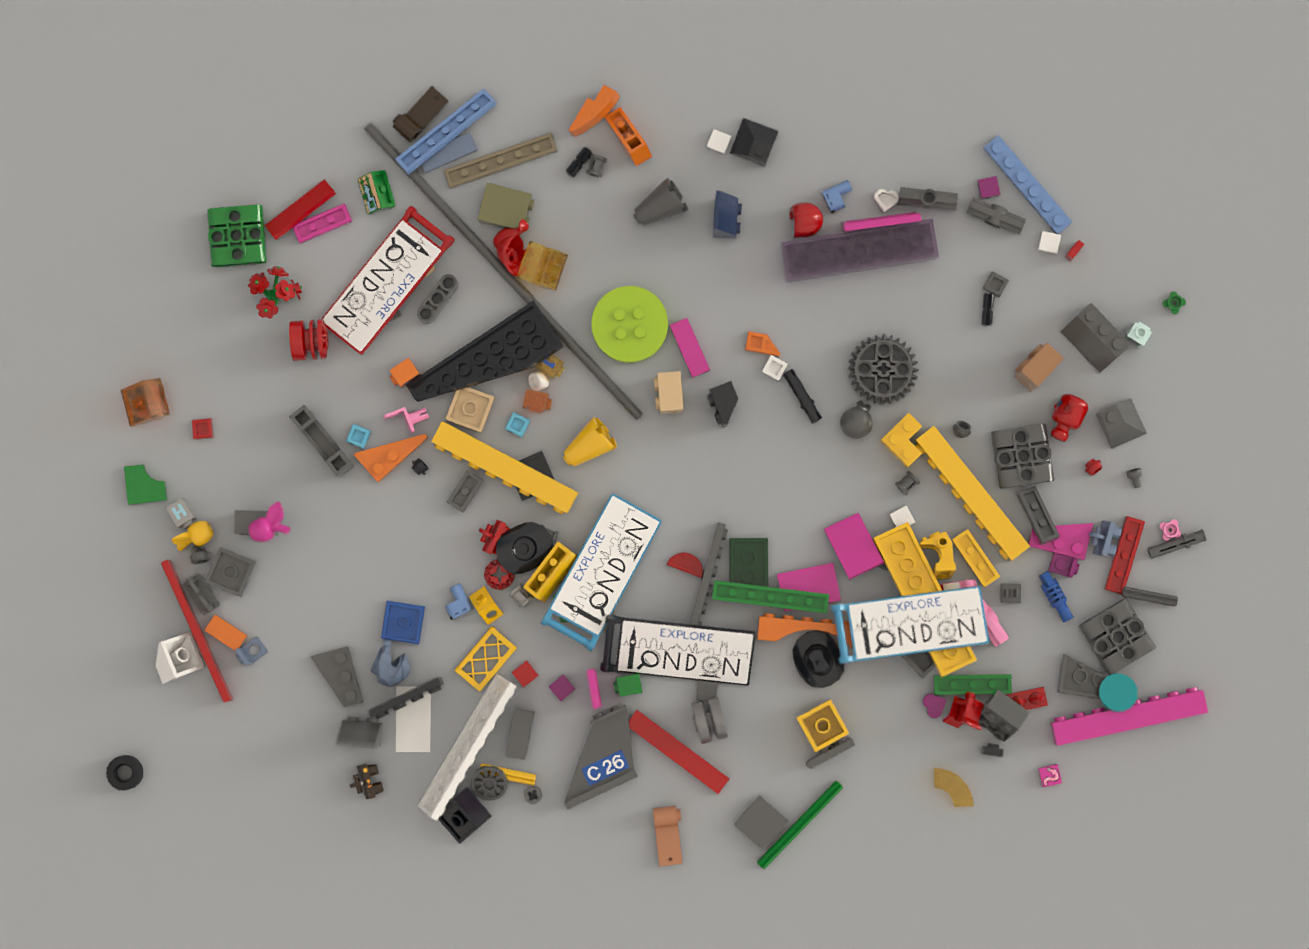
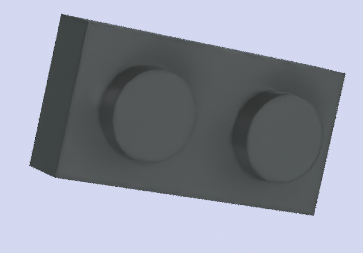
(465, 491)

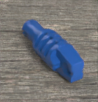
(1055, 596)

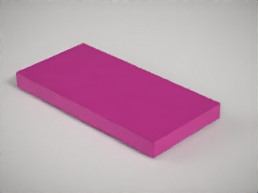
(881, 221)

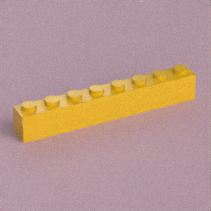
(505, 467)
(972, 494)

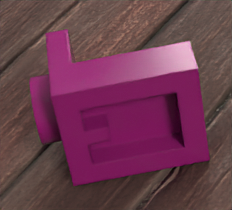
(1063, 565)

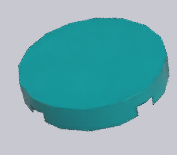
(1118, 692)

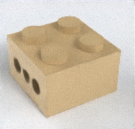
(670, 392)

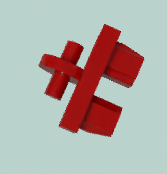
(492, 535)

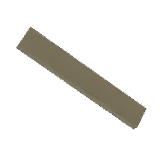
(500, 160)

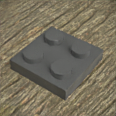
(230, 572)

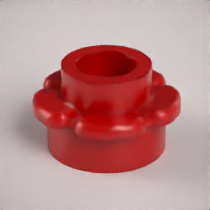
(1093, 467)

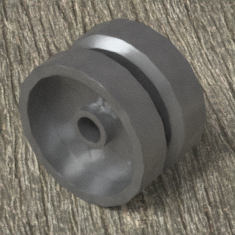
(709, 720)

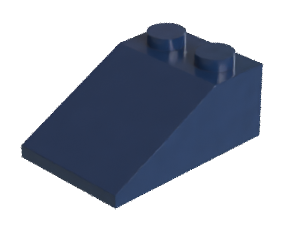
(726, 216)

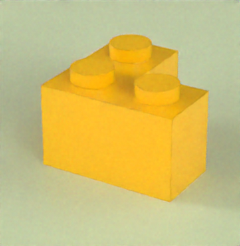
(898, 440)

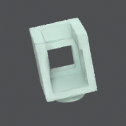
(1138, 333)

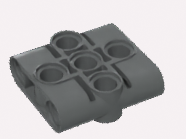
(1032, 435)
(1095, 626)

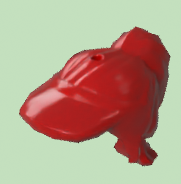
(510, 247)

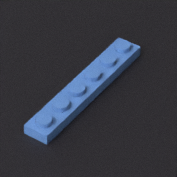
(445, 131)
(1027, 185)

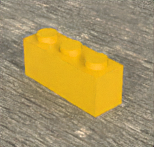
(550, 572)

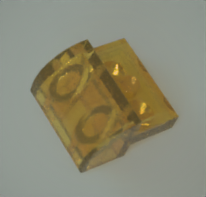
(542, 266)

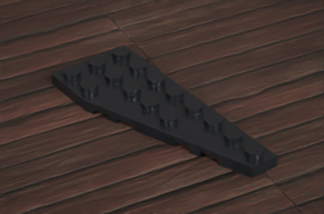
(503, 350)

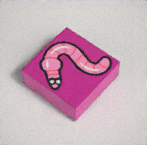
(1050, 775)

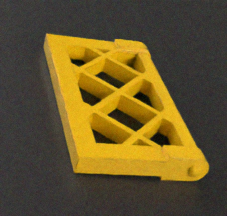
(489, 674)

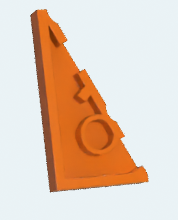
(384, 458)

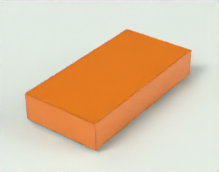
(225, 632)

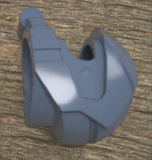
(390, 672)

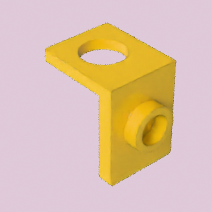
(484, 604)

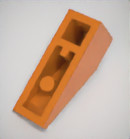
(628, 136)

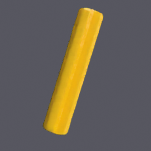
(515, 776)

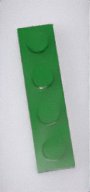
(972, 683)

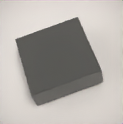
(995, 284)
(706, 690)

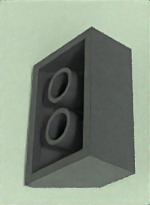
(1095, 337)

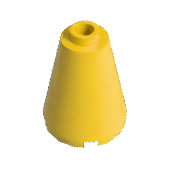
(589, 443)

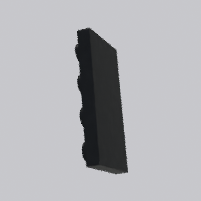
(399, 701)

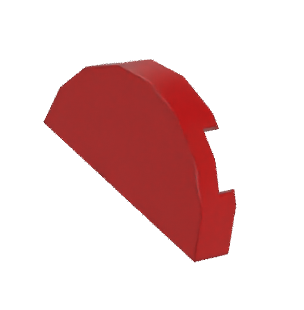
(687, 563)

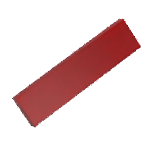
(300, 209)
(1124, 555)

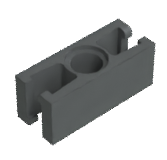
(520, 733)

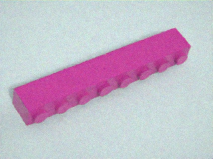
(1140, 715)

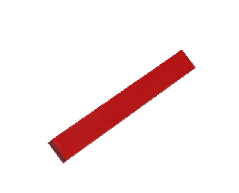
(196, 631)

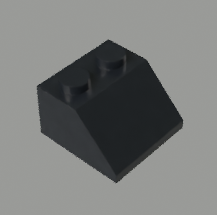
(464, 815)

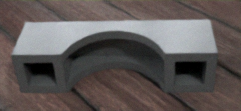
(321, 441)

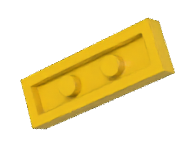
(975, 558)

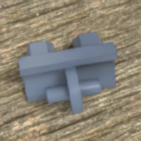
(1103, 537)

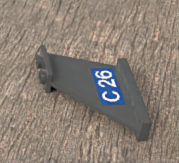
(605, 757)

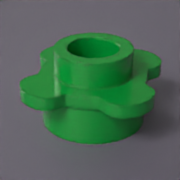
(1169, 302)

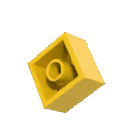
(822, 725)

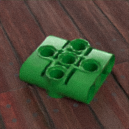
(220, 222)

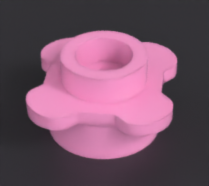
(1173, 524)

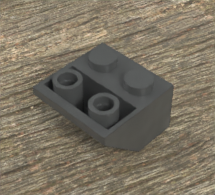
(1002, 716)

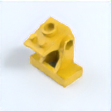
(943, 547)

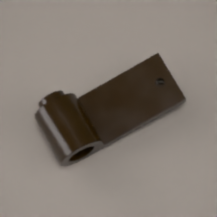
(420, 115)

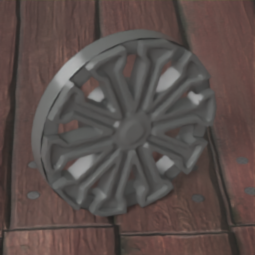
(489, 782)

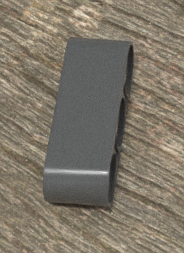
(439, 289)

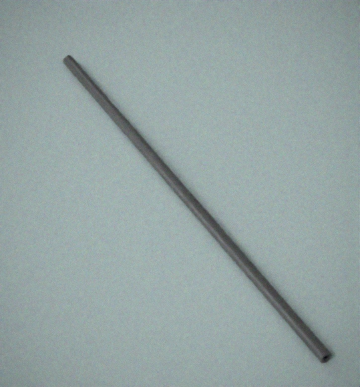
(510, 279)

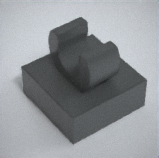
(1010, 593)

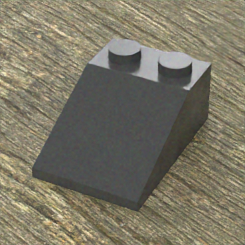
(360, 733)

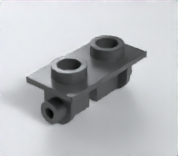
(201, 594)

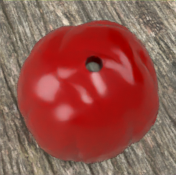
(807, 219)

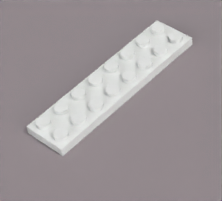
(466, 746)

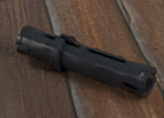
(806, 402)

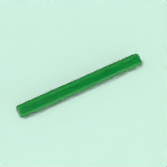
(800, 824)

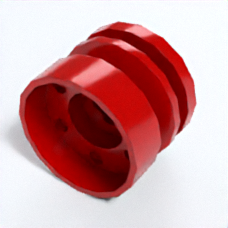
(307, 340)

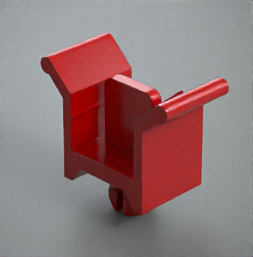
(965, 711)

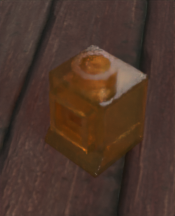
(536, 401)

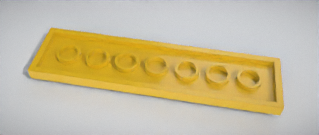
(912, 577)

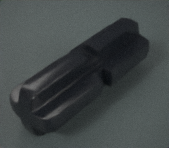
(581, 159)
(988, 305)

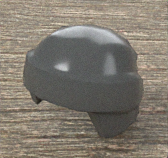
(856, 421)

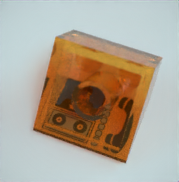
(145, 402)

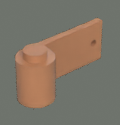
(667, 835)

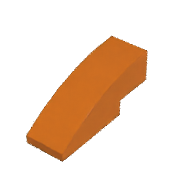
(594, 110)

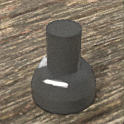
(1134, 475)

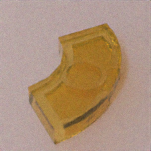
(954, 787)

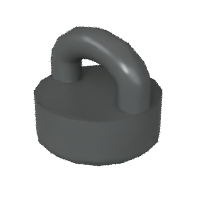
(199, 557)

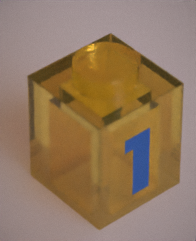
(551, 367)

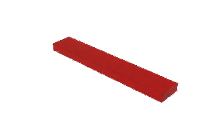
(677, 752)

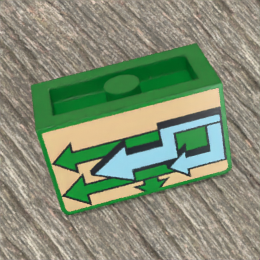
(376, 191)

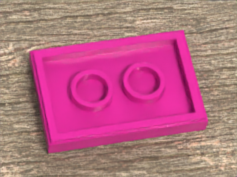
(853, 546)
(812, 579)
(594, 688)

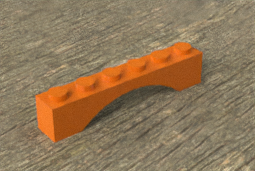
(776, 628)

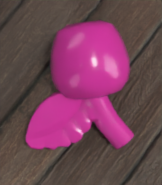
(264, 528)

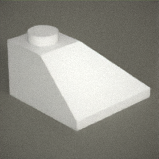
(178, 658)

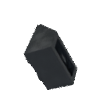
(724, 400)

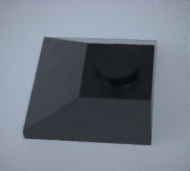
(754, 142)

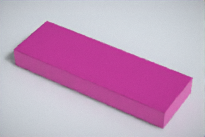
(322, 223)
(689, 347)

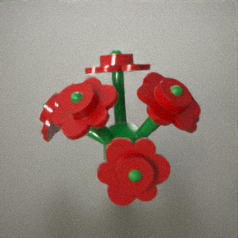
(259, 283)

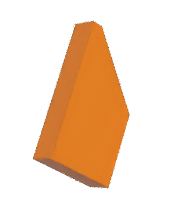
(760, 344)

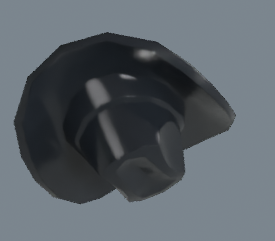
(523, 547)
(817, 659)

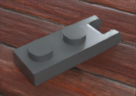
(827, 752)

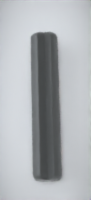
(1149, 596)

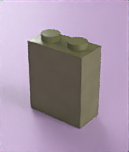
(504, 206)

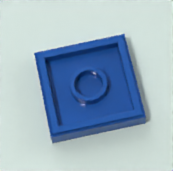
(403, 622)

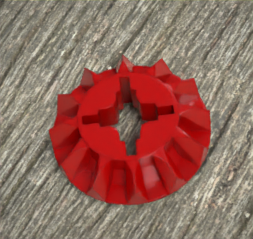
(493, 581)

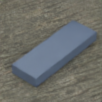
(450, 152)

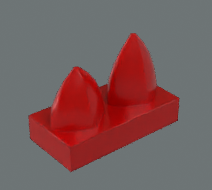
(1030, 698)

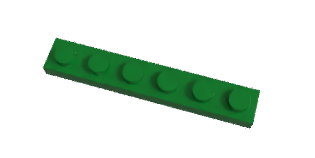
(770, 596)

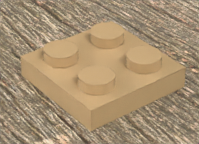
(470, 408)

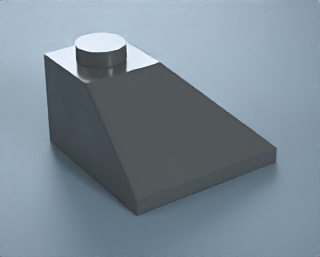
(1121, 423)

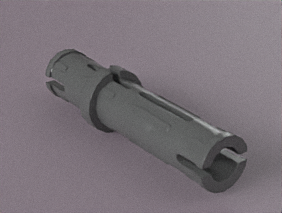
(1176, 544)

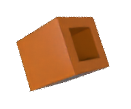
(404, 373)

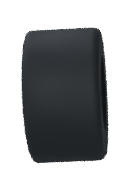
(133, 781)

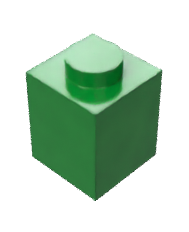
(628, 685)

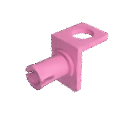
(410, 418)

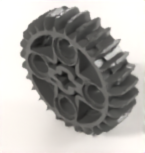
(908, 363)

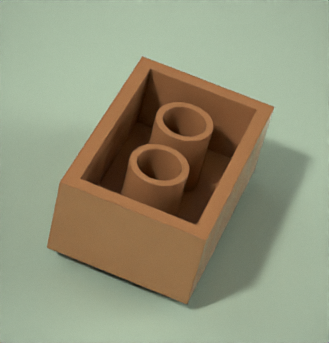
(1037, 368)

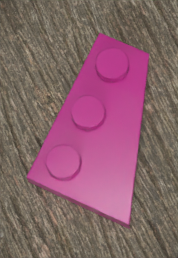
(1071, 543)

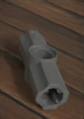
(941, 199)
(996, 216)

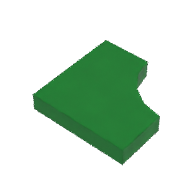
(142, 487)

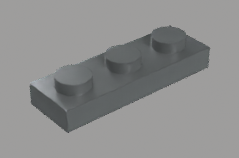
(1038, 515)

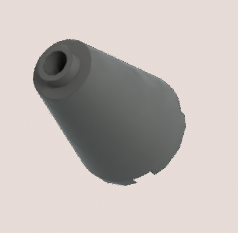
(660, 204)

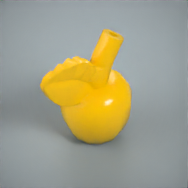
(197, 533)

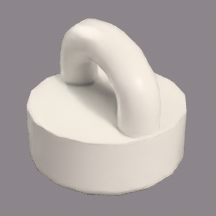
(538, 381)

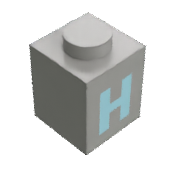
(181, 513)

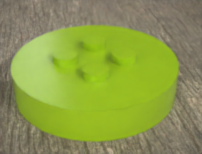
(629, 324)

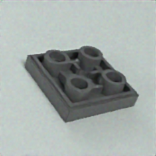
(761, 822)

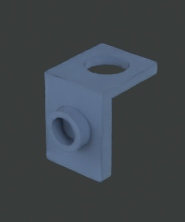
(245, 656)

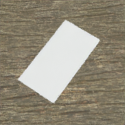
(413, 723)

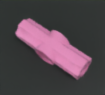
(995, 631)

